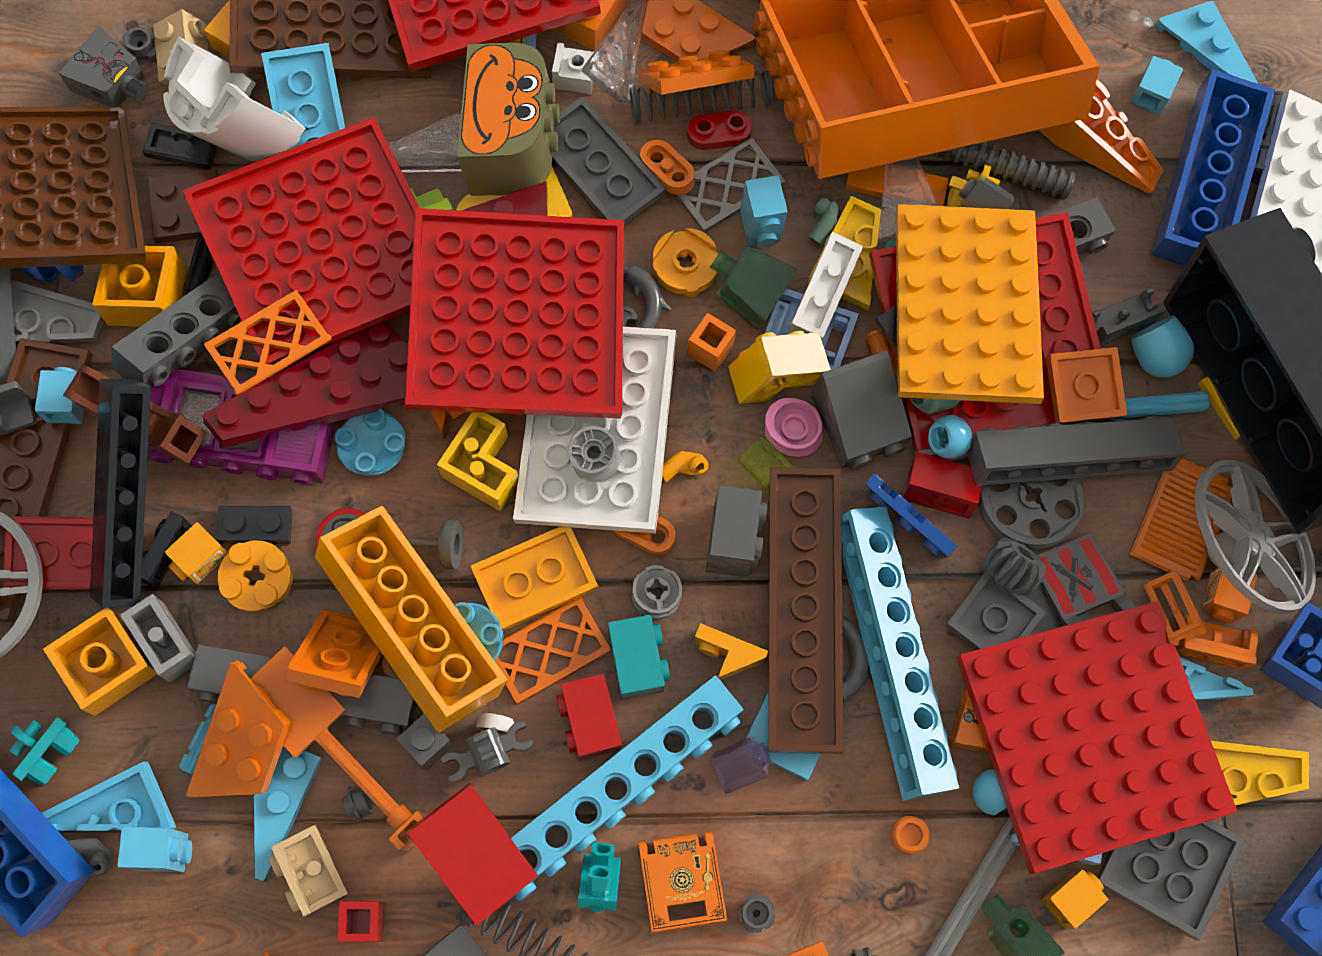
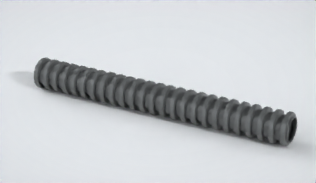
(1014, 167)

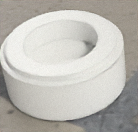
(489, 720)

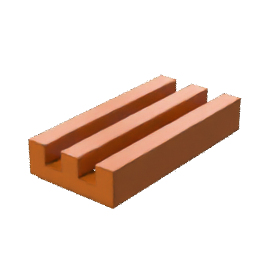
(1185, 631)

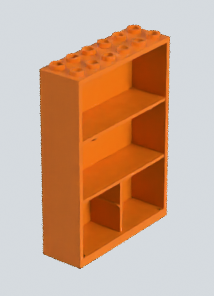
(920, 75)

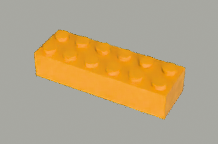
(410, 618)

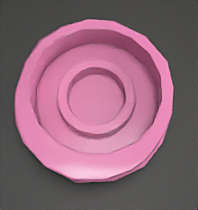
(793, 427)

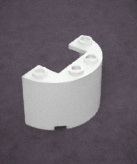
(218, 107)

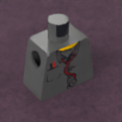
(104, 71)

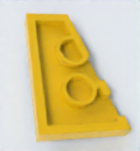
(861, 225)
(1261, 771)

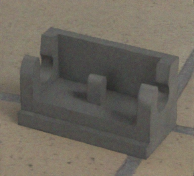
(1127, 317)

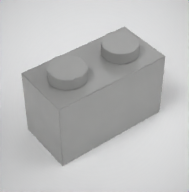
(160, 638)

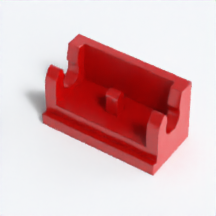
(942, 485)

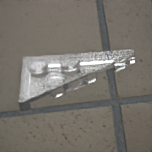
(615, 59)
(430, 148)
(905, 185)

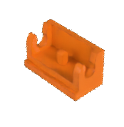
(1220, 646)

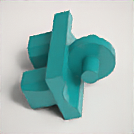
(33, 765)
(599, 878)

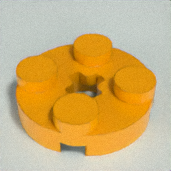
(686, 280)
(244, 559)

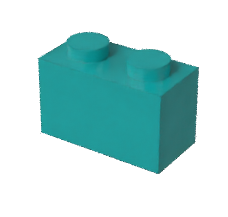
(637, 656)

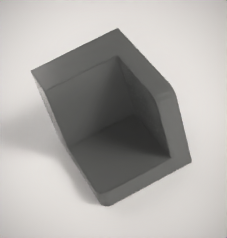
(14, 408)

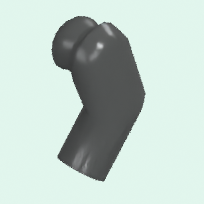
(94, 853)

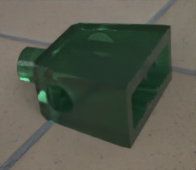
(752, 283)
(1034, 937)

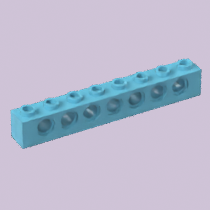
(892, 669)
(710, 698)

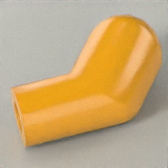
(684, 463)

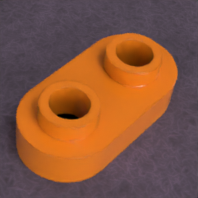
(670, 169)
(645, 542)

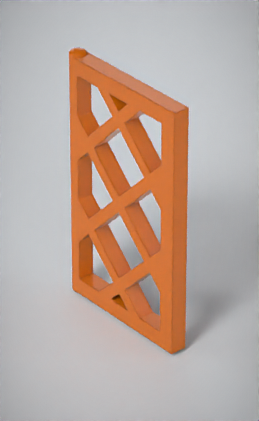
(269, 314)
(577, 661)

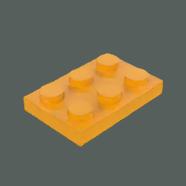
(534, 577)

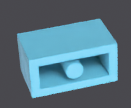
(763, 211)
(154, 849)

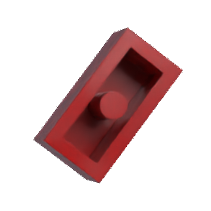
(590, 717)

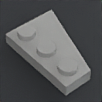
(53, 316)

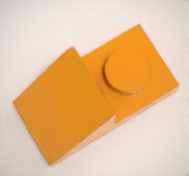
(738, 653)

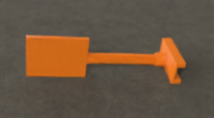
(310, 715)

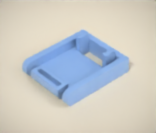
(842, 320)

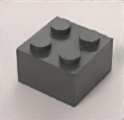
(734, 530)

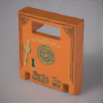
(681, 875)

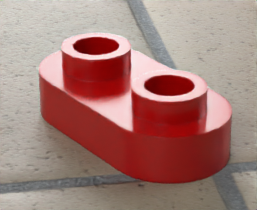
(720, 131)

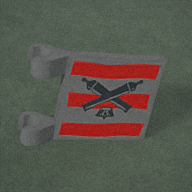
(1081, 580)

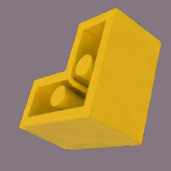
(777, 364)
(472, 461)

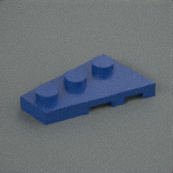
(909, 517)

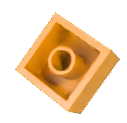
(139, 291)
(100, 661)

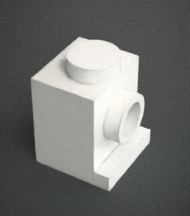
(568, 72)

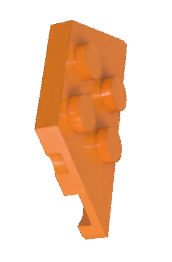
(690, 29)
(240, 740)

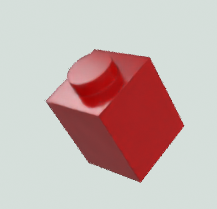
(361, 921)

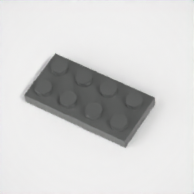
(603, 165)

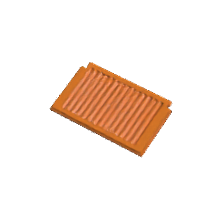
(1170, 528)

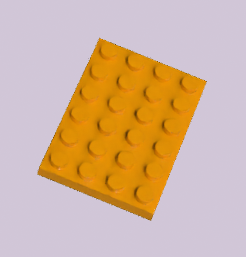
(968, 304)

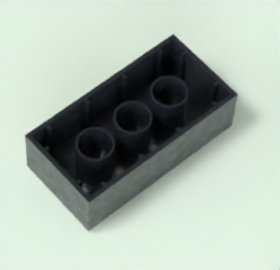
(1258, 337)

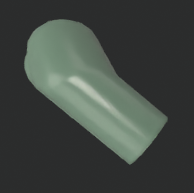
(828, 221)

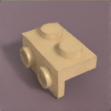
(167, 32)
(308, 871)

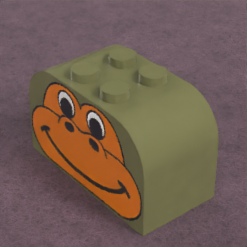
(506, 119)

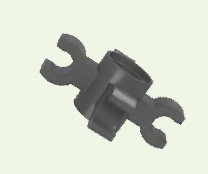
(487, 752)

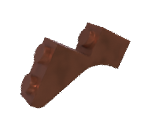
(167, 429)

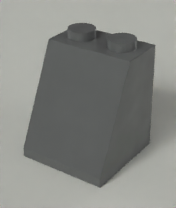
(862, 410)

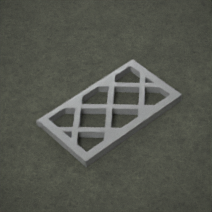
(727, 158)

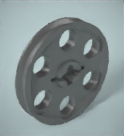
(1040, 510)

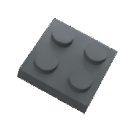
(993, 615)

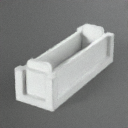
(826, 285)

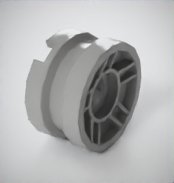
(600, 441)
(656, 577)

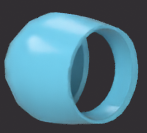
(1163, 348)

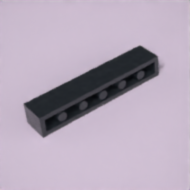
(120, 492)

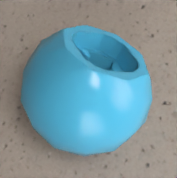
(950, 436)
(988, 793)

